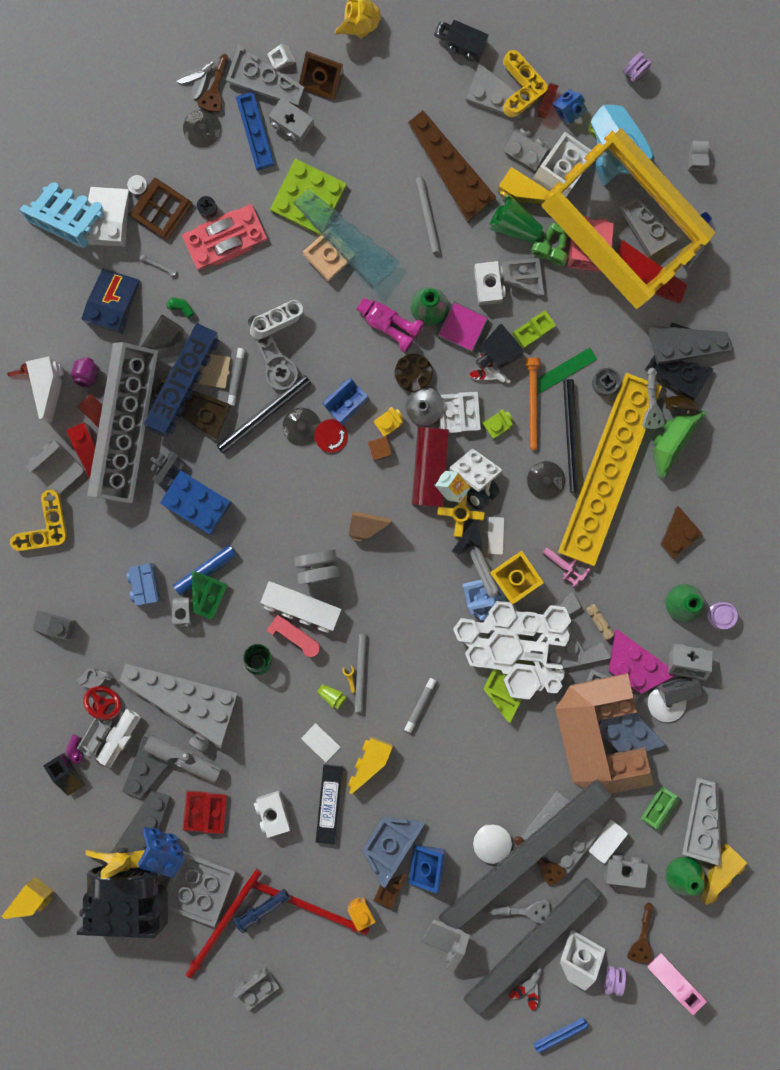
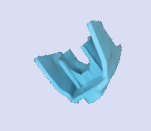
(613, 118)

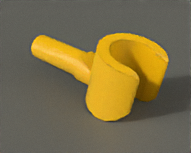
(350, 679)

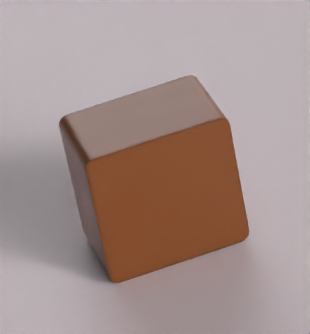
(379, 448)

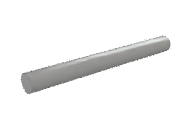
(427, 215)
(360, 673)

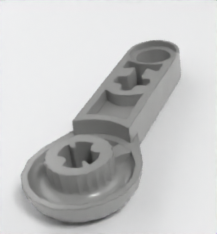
(275, 361)

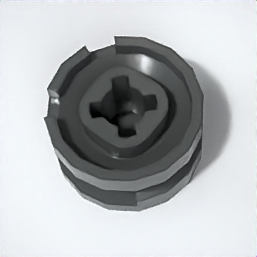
(606, 381)

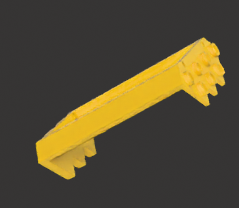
(595, 245)

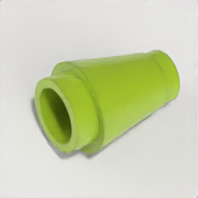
(332, 696)

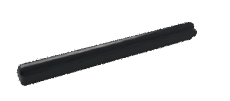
(263, 414)
(571, 435)

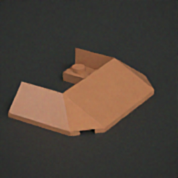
(583, 740)

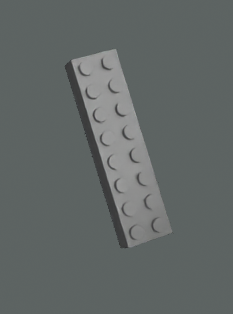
(122, 422)

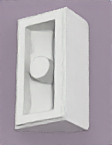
(607, 841)

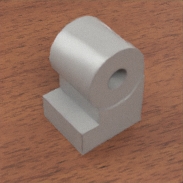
(698, 156)
(181, 612)

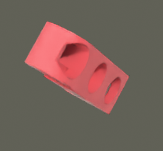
(308, 644)

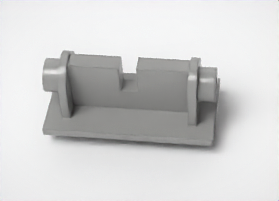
(93, 736)

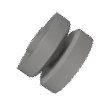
(317, 568)

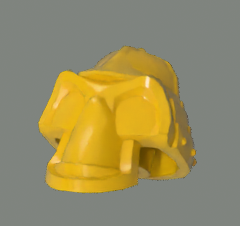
(360, 18)

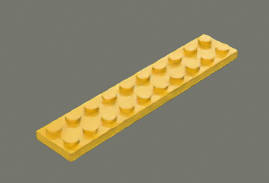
(608, 472)

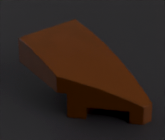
(387, 895)

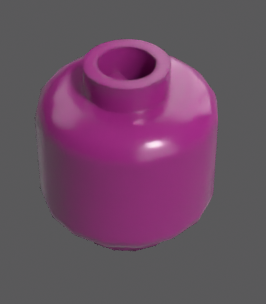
(84, 372)

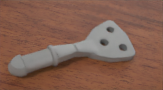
(653, 407)
(528, 911)

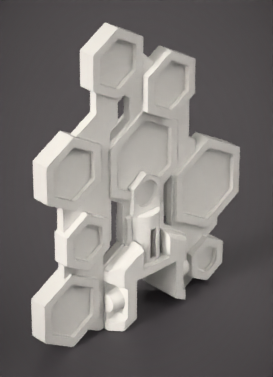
(506, 647)

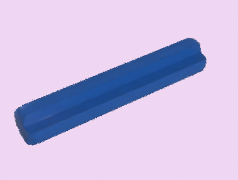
(560, 1035)

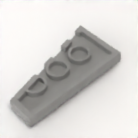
(703, 827)

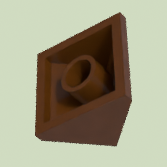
(321, 75)

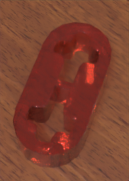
(547, 100)

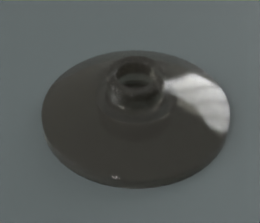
(202, 137)
(300, 436)
(539, 487)

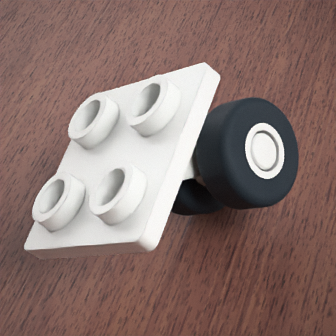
(479, 475)

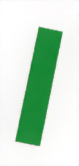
(565, 370)

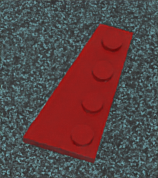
(648, 270)

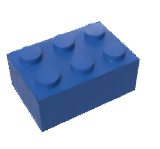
(196, 502)

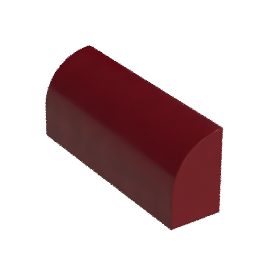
(429, 465)

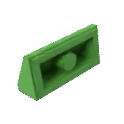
(660, 808)

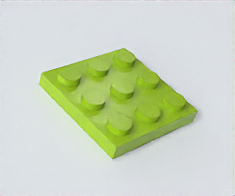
(298, 180)

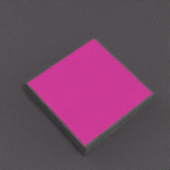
(462, 327)

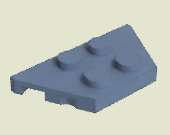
(629, 733)
(389, 846)

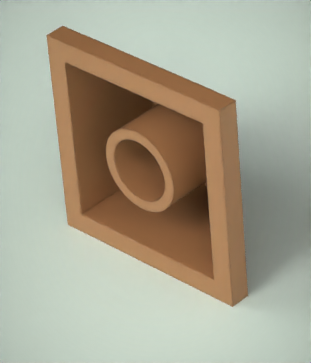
(365, 525)

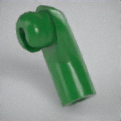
(178, 303)

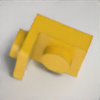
(389, 421)

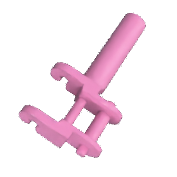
(566, 566)

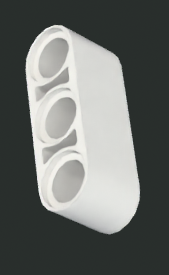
(281, 312)

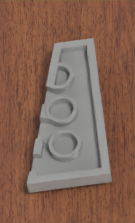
(254, 75)

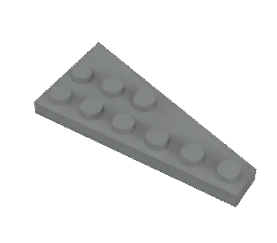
(188, 702)

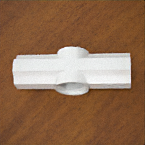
(118, 738)

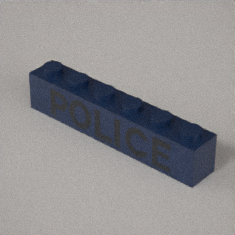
(181, 380)

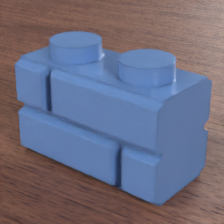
(143, 584)

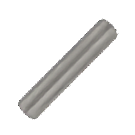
(483, 571)

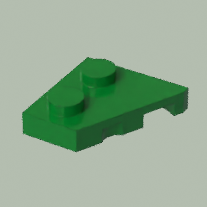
(206, 594)

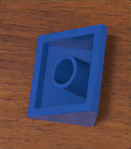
(427, 867)

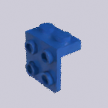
(162, 853)

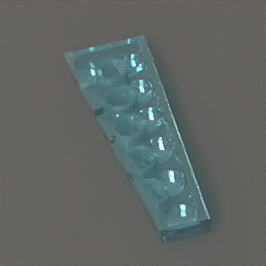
(357, 249)

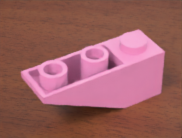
(677, 984)

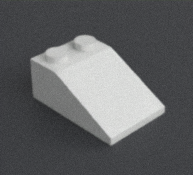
(560, 162)
(112, 227)
(46, 385)

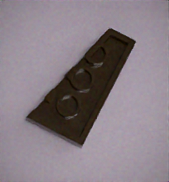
(202, 411)

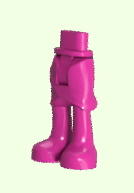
(380, 317)

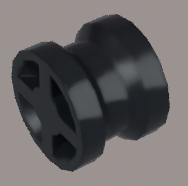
(207, 211)

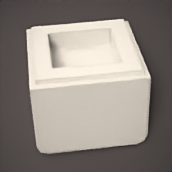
(281, 57)

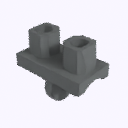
(171, 461)

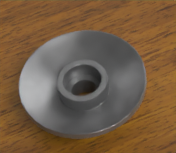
(433, 409)

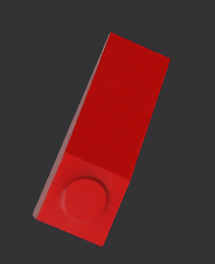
(84, 444)

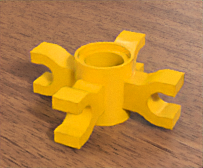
(459, 522)

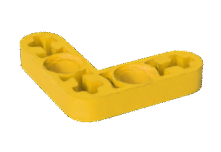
(528, 88)
(47, 533)

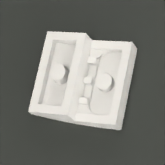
(460, 412)

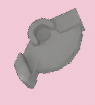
(94, 677)

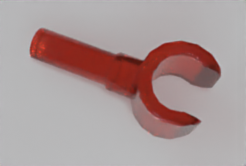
(23, 370)

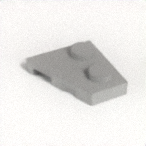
(524, 275)

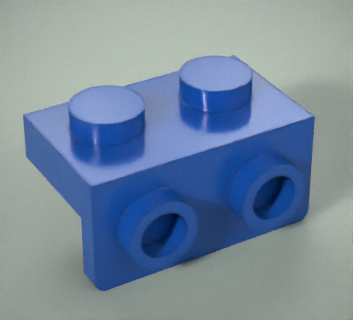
(345, 401)

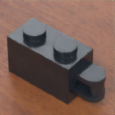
(462, 39)

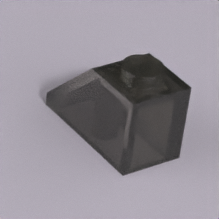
(163, 334)

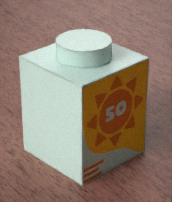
(452, 486)

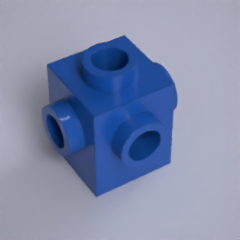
(570, 106)

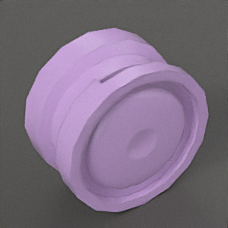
(637, 67)
(722, 615)
(615, 981)

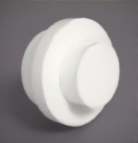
(137, 184)

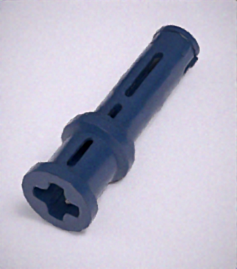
(255, 915)

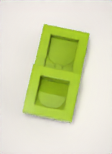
(534, 329)

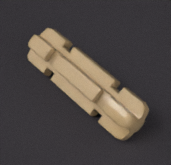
(600, 622)

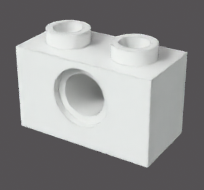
(485, 294)
(272, 802)

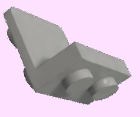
(55, 467)

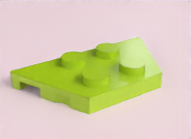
(499, 694)

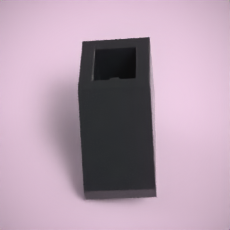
(64, 774)

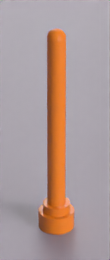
(533, 365)

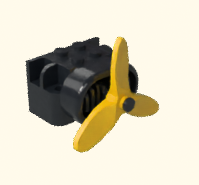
(123, 898)

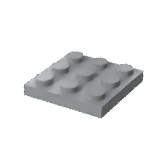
(575, 844)
(199, 889)

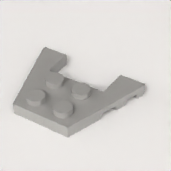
(572, 652)

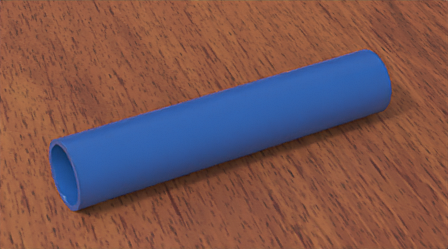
(206, 568)

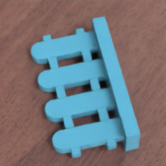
(63, 228)

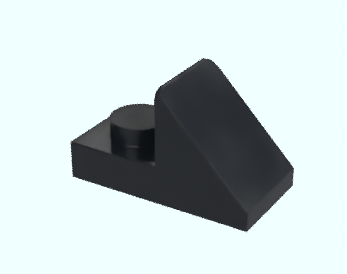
(471, 534)

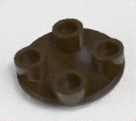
(413, 372)
(681, 402)

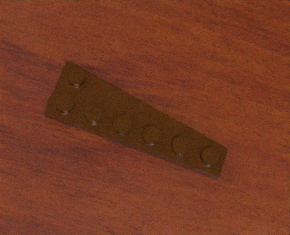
(460, 179)

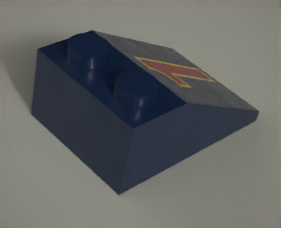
(110, 301)

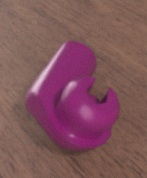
(73, 753)

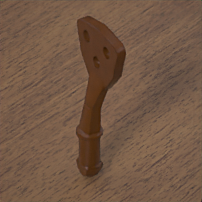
(214, 90)
(545, 866)
(642, 941)

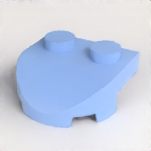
(478, 600)

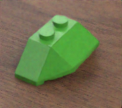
(673, 440)

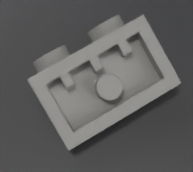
(256, 989)

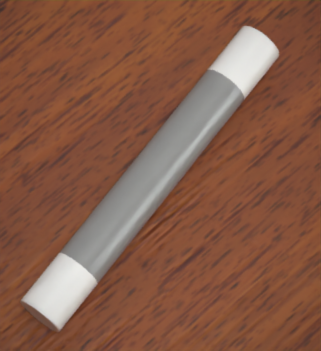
(236, 376)
(420, 705)

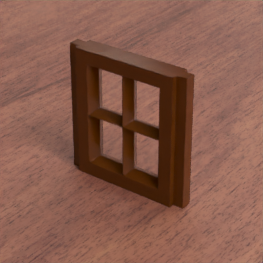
(146, 199)

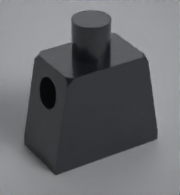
(499, 349)

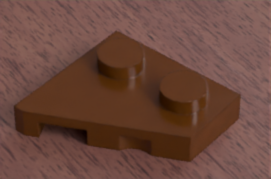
(679, 533)

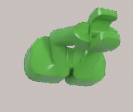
(544, 250)

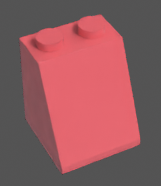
(577, 258)

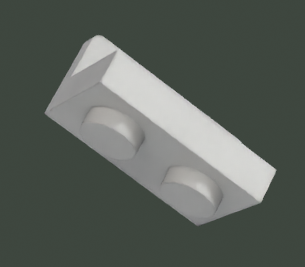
(526, 148)

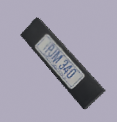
(329, 804)

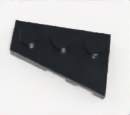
(681, 376)

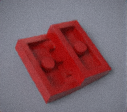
(204, 812)

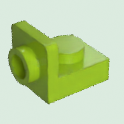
(498, 423)

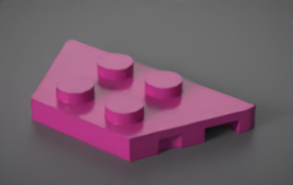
(642, 667)

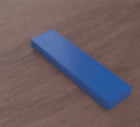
(255, 131)

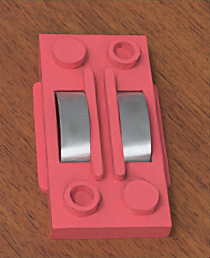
(224, 237)

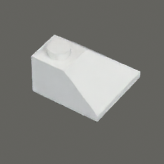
(581, 960)

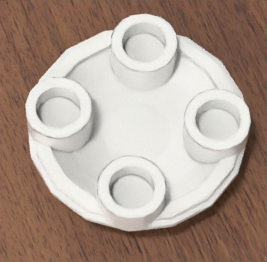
(492, 843)

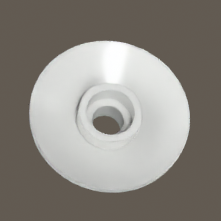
(660, 711)

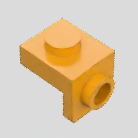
(360, 913)

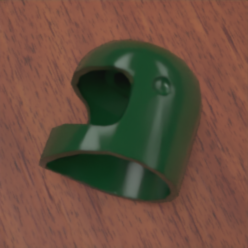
(257, 659)

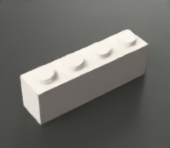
(301, 606)

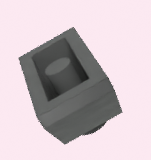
(53, 625)

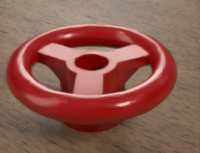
(101, 704)

